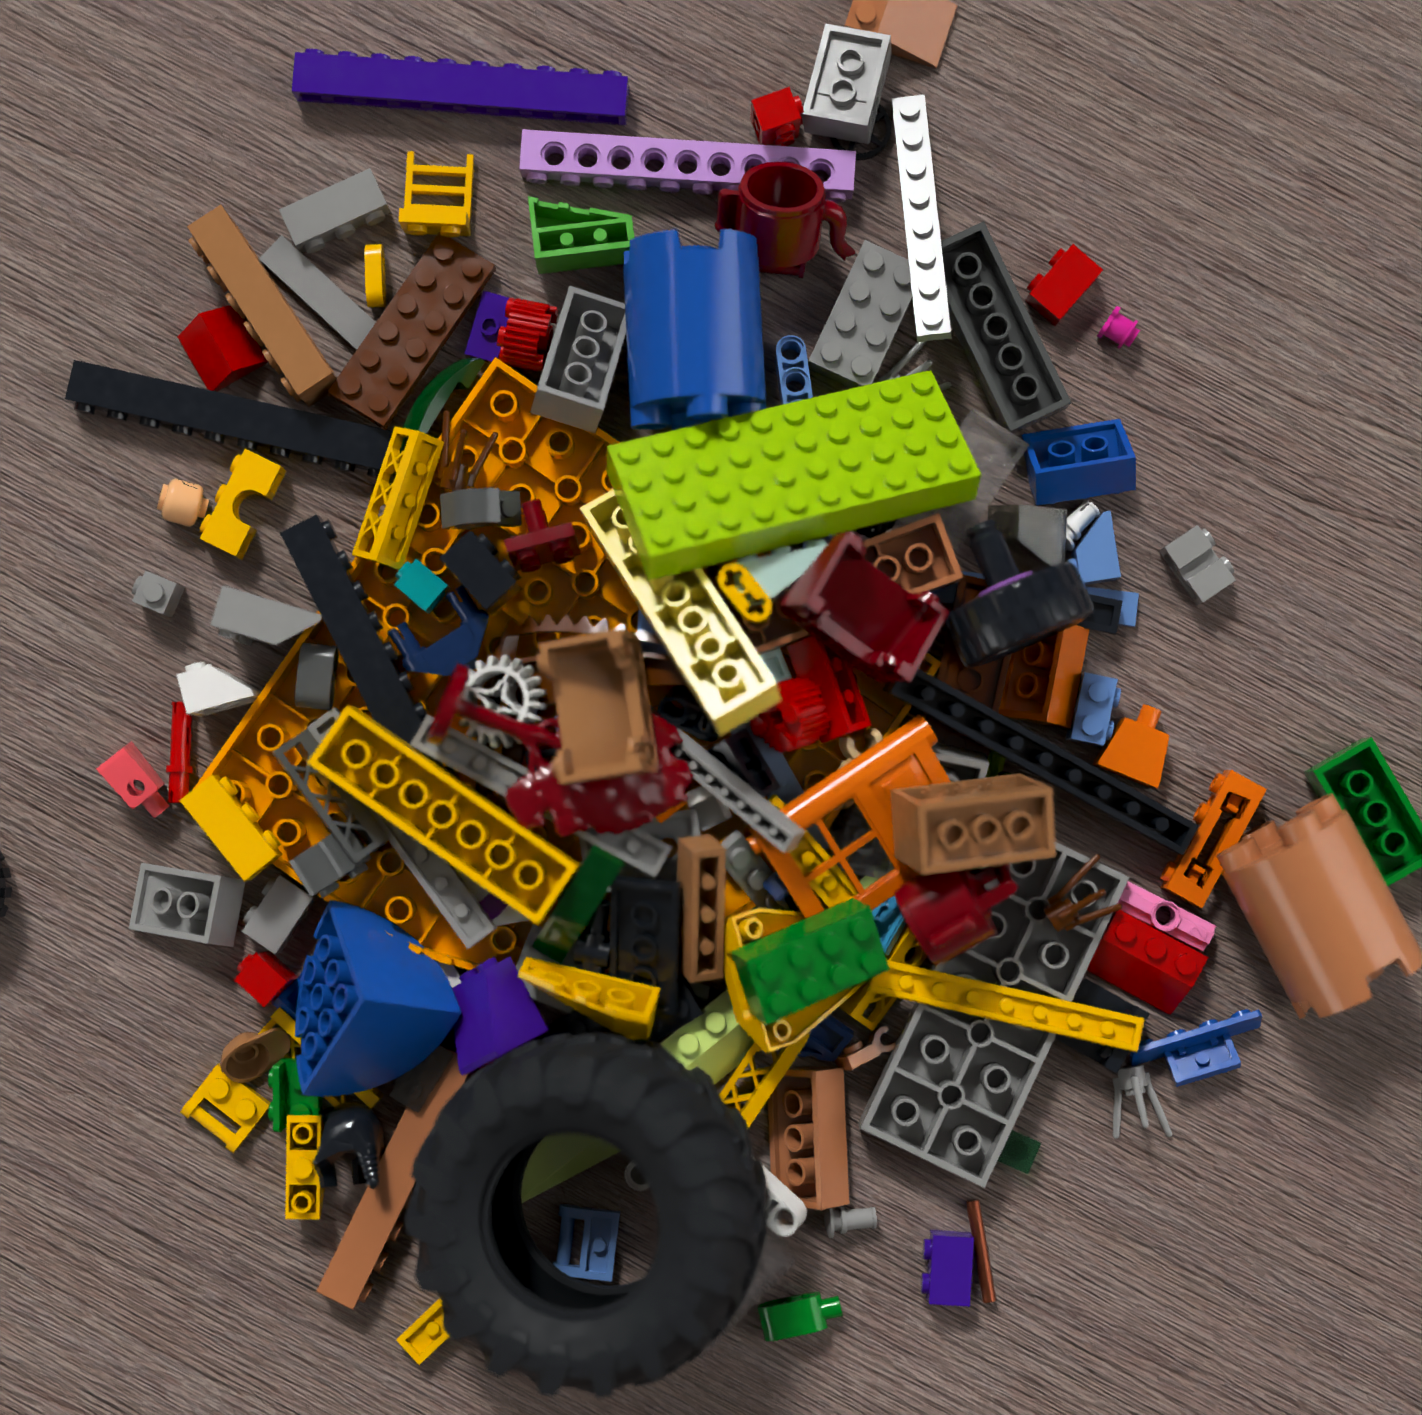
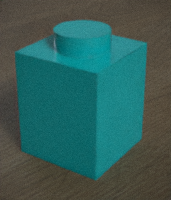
(421, 585)

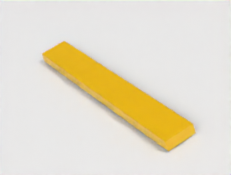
(1009, 1005)

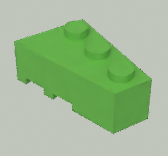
(577, 237)

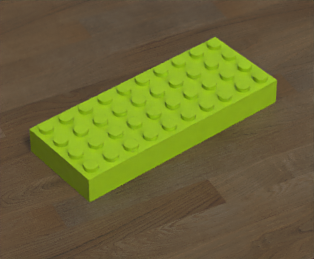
(791, 474)

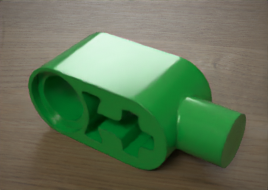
(797, 1315)

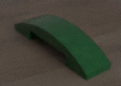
(435, 394)

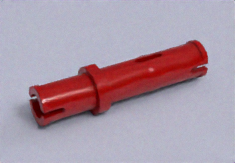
(180, 753)

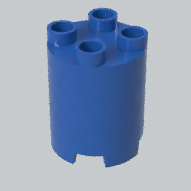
(693, 330)

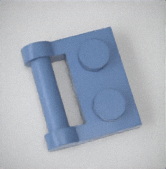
(597, 1243)

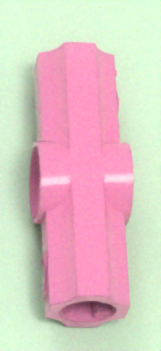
(1181, 925)

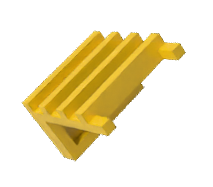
(432, 219)

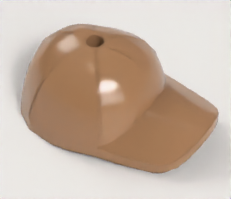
(262, 1054)

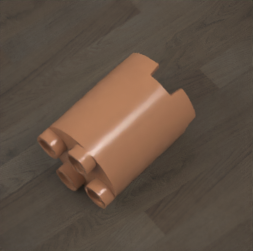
(1319, 907)

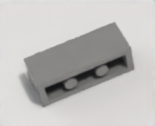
(335, 212)

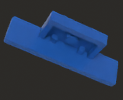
(1200, 1051)

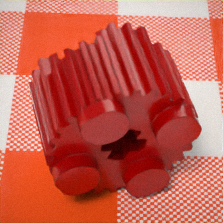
(527, 334)
(795, 719)

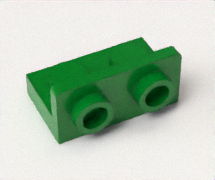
(288, 1095)

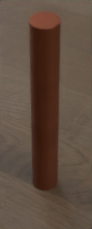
(981, 1250)

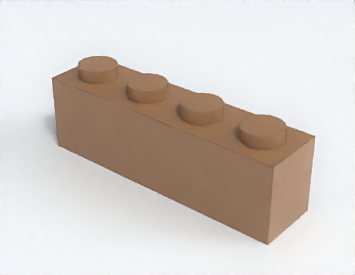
(702, 907)

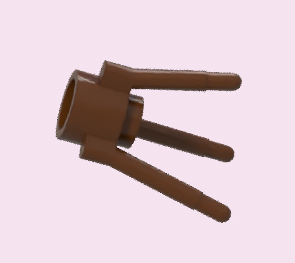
(455, 475)
(1063, 913)

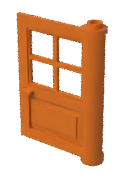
(893, 763)

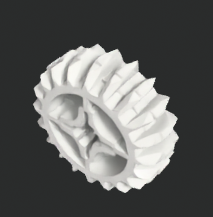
(506, 690)

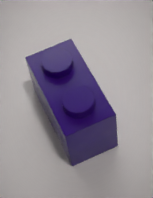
(948, 1268)

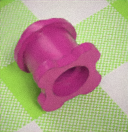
(1119, 329)

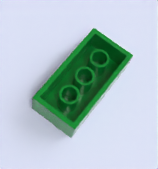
(1375, 804)
(810, 960)

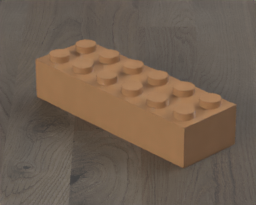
(259, 299)

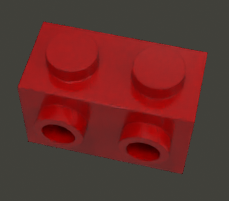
(777, 118)

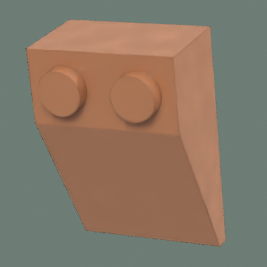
(915, 26)

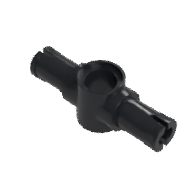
(593, 944)

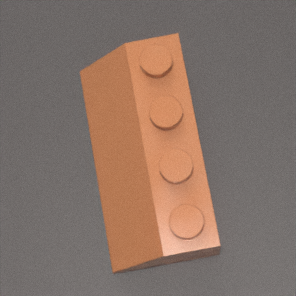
(810, 1135)

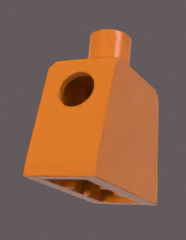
(1136, 749)

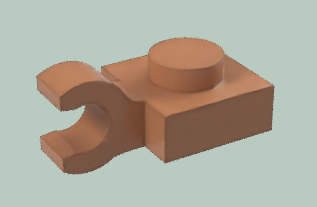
(859, 1053)

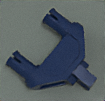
(457, 647)

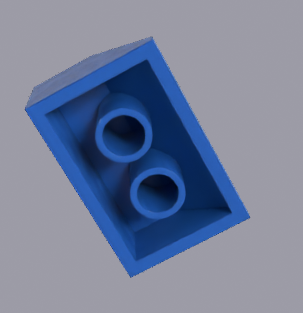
(1079, 462)

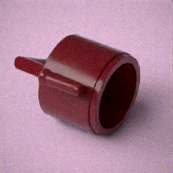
(785, 213)
(953, 908)

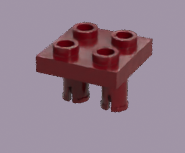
(541, 543)

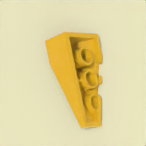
(608, 1000)

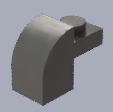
(480, 508)

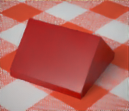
(221, 347)

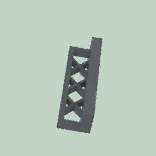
(357, 815)

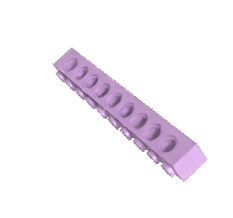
(538, 145)

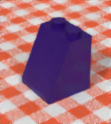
(494, 1014)

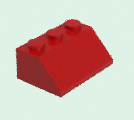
(1146, 962)

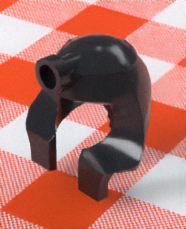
(350, 1129)

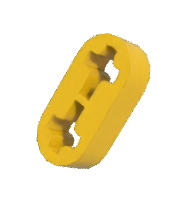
(375, 275)
(738, 598)

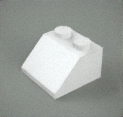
(213, 690)

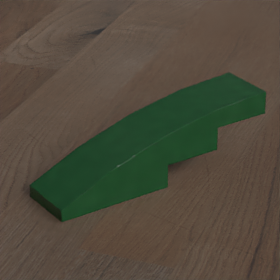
(577, 903)

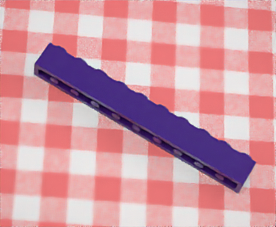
(460, 87)

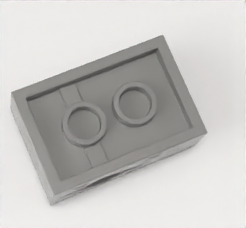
(847, 83)

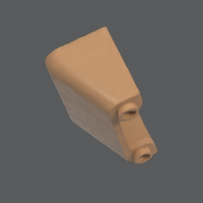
(600, 706)

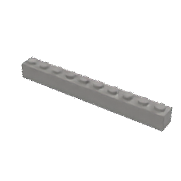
(737, 794)

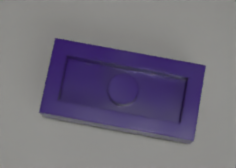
(486, 326)

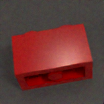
(1063, 284)
(264, 977)

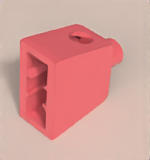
(128, 766)

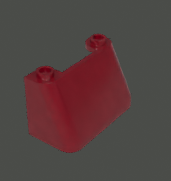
(864, 612)

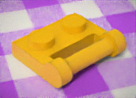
(234, 1100)

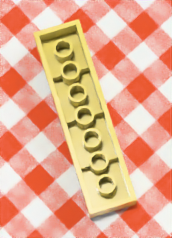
(690, 625)

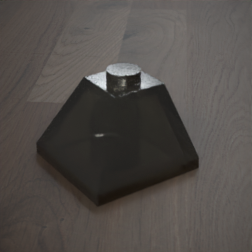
(1032, 534)

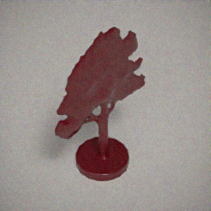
(604, 804)

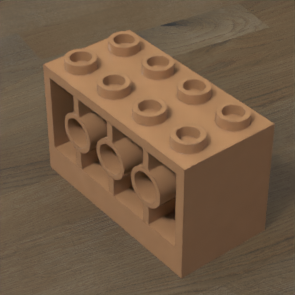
(973, 823)

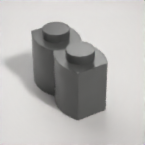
(327, 863)

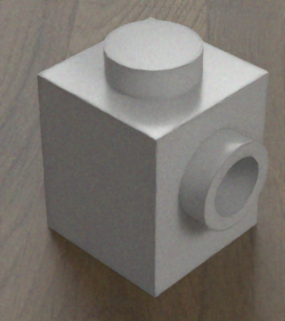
(157, 593)

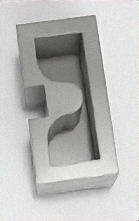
(1197, 564)
(278, 913)

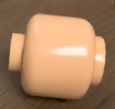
(182, 502)

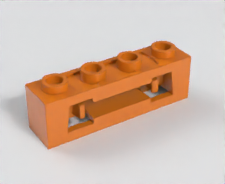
(1206, 816)

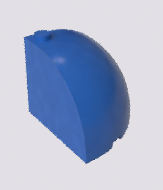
(367, 1004)

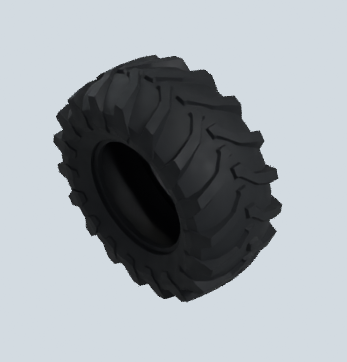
(498, 1280)

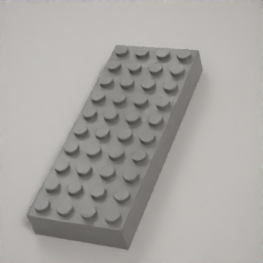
(965, 1077)

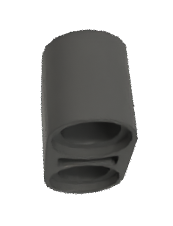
(316, 676)

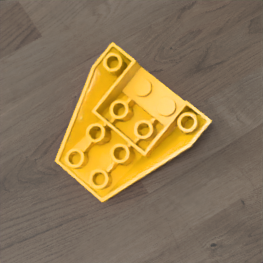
(745, 929)

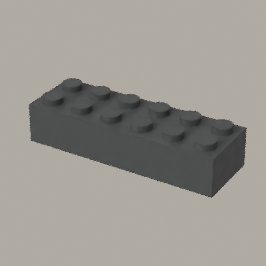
(999, 333)

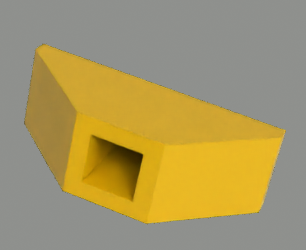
(303, 1187)

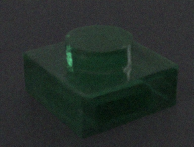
(1019, 1151)

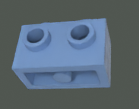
(1093, 709)

